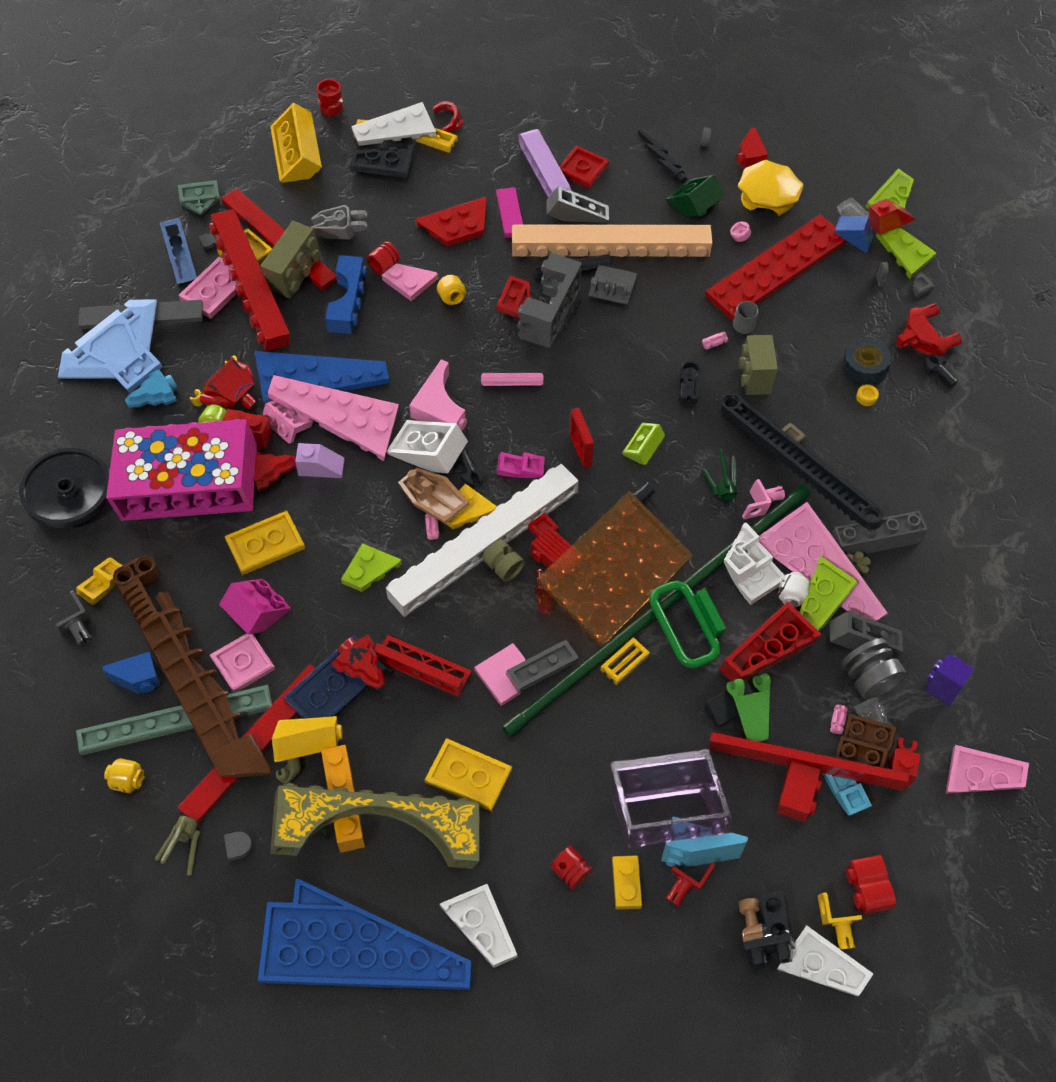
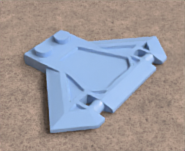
(116, 348)

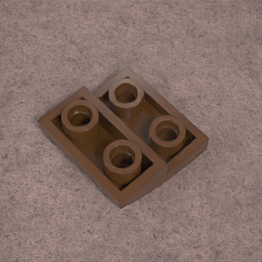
(866, 741)

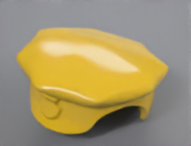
(769, 187)

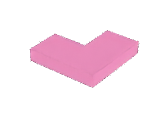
(494, 675)

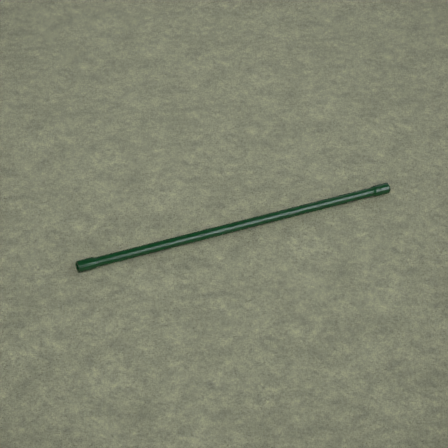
(522, 718)

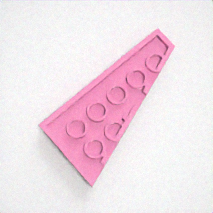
(345, 414)
(800, 542)

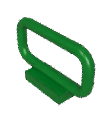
(705, 614)

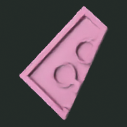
(983, 771)

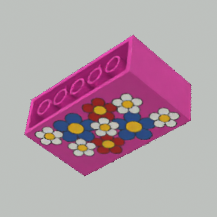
(182, 470)

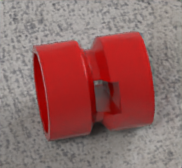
(330, 97)

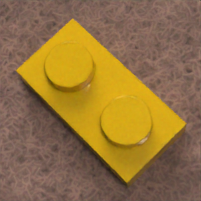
(626, 882)

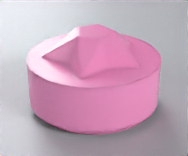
(740, 231)

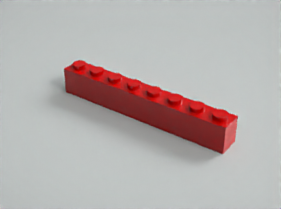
(250, 281)

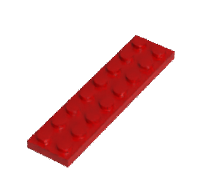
(776, 266)

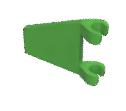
(753, 707)

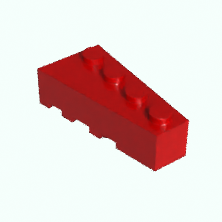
(773, 642)

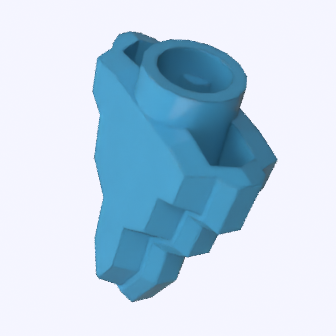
(153, 391)

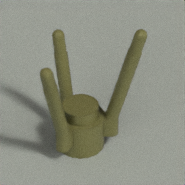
(182, 831)

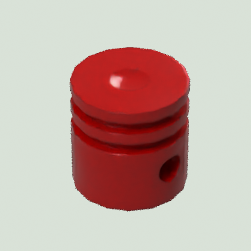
(383, 258)
(571, 867)

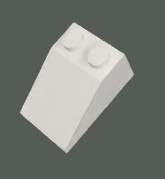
(428, 445)

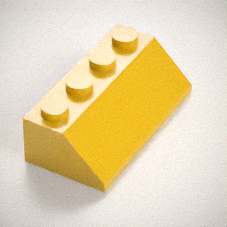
(295, 145)

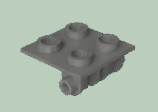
(612, 284)

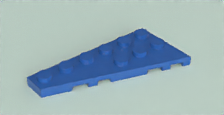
(327, 372)

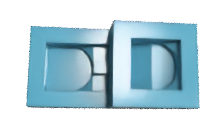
(848, 793)

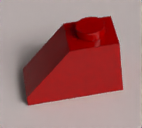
(751, 150)
(887, 216)

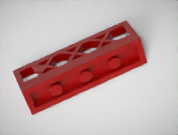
(422, 670)

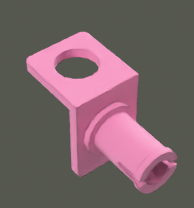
(763, 499)

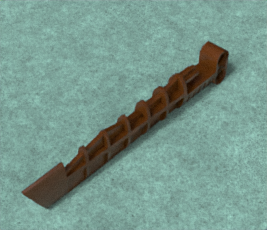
(194, 687)

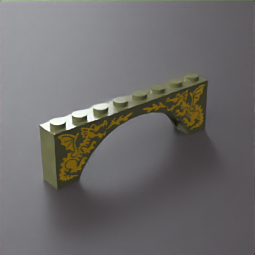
(447, 823)

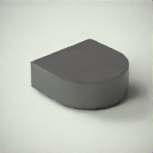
(237, 845)

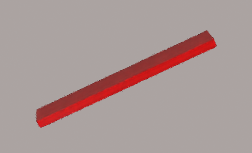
(271, 233)
(827, 765)
(213, 786)

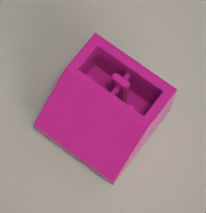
(254, 605)

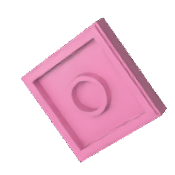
(242, 662)

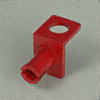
(684, 883)

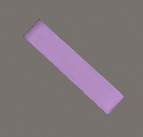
(542, 161)

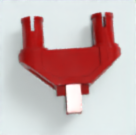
(923, 336)

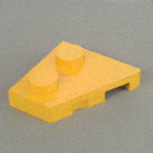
(477, 507)

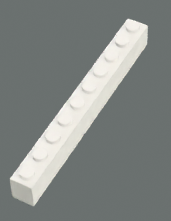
(467, 549)

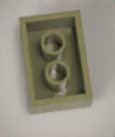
(291, 259)

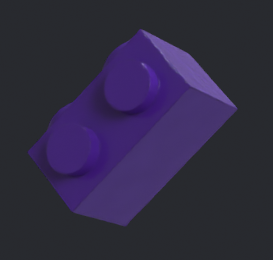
(948, 678)

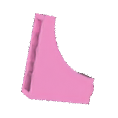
(433, 403)

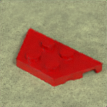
(456, 223)

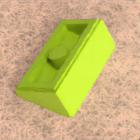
(644, 443)

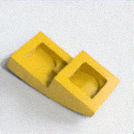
(100, 583)

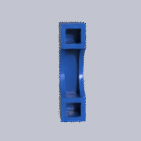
(342, 314)

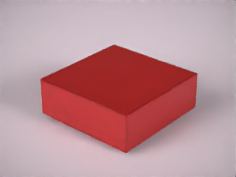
(541, 524)

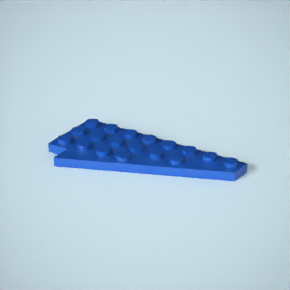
(342, 945)

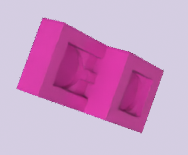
(521, 467)

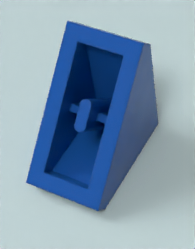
(855, 231)

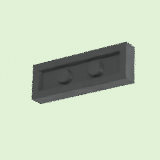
(542, 666)

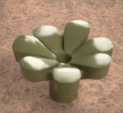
(859, 561)

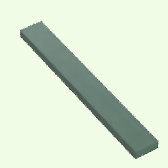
(163, 722)

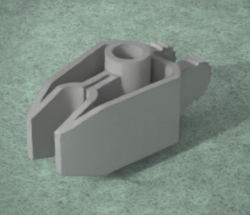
(339, 222)

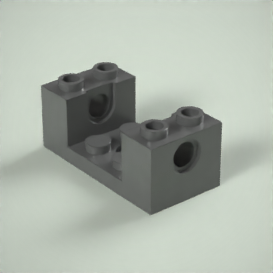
(542, 321)

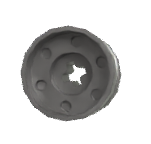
(874, 668)

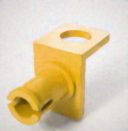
(842, 924)

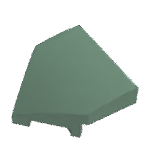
(199, 196)

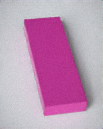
(508, 209)

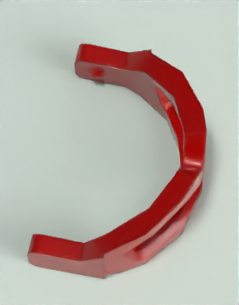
(452, 126)

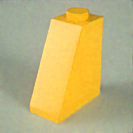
(305, 737)

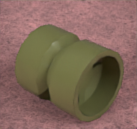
(503, 560)

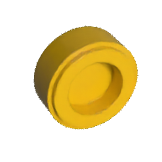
(867, 395)

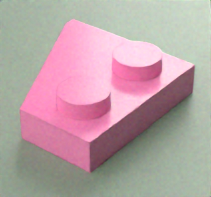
(409, 280)

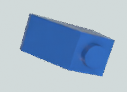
(134, 673)

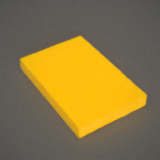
(264, 542)
(468, 774)

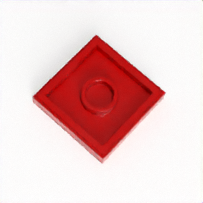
(583, 166)
(581, 438)

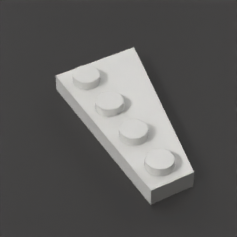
(404, 123)

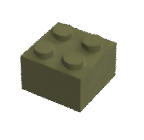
(758, 364)

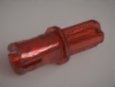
(543, 596)

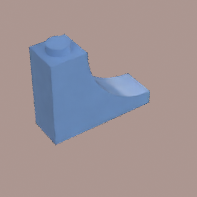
(178, 250)

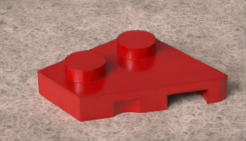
(513, 296)

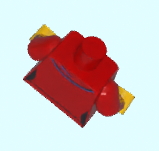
(228, 387)

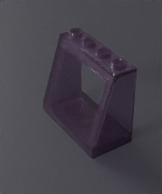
(669, 777)

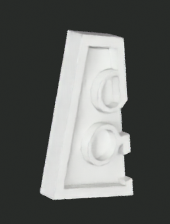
(482, 924)
(826, 964)

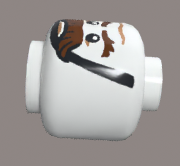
(793, 589)

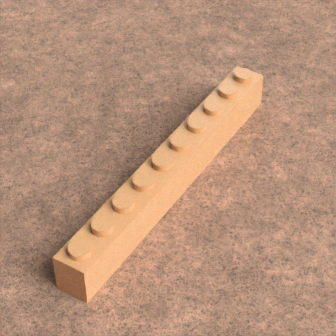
(612, 240)

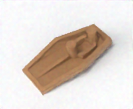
(433, 494)

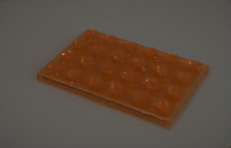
(614, 568)

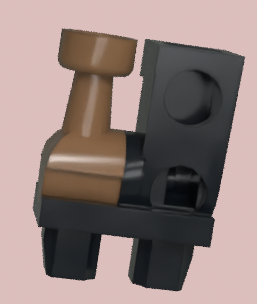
(771, 936)

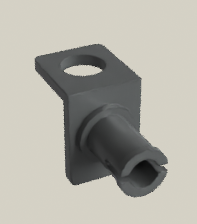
(75, 624)

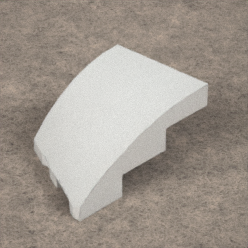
(752, 566)

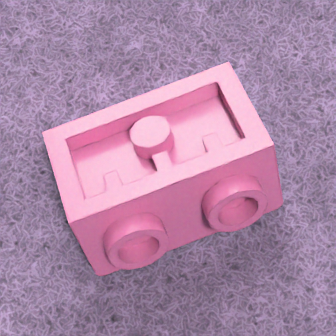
(285, 421)

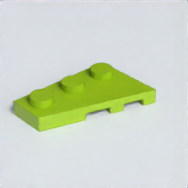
(895, 189)
(907, 249)
(826, 593)

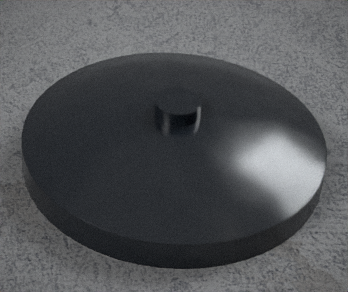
(64, 487)

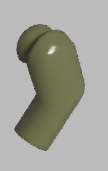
(288, 773)

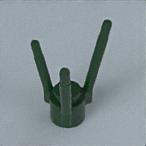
(726, 487)

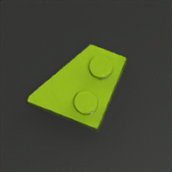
(368, 567)

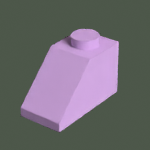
(318, 461)

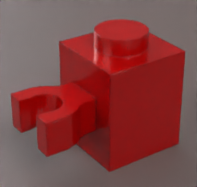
(905, 760)

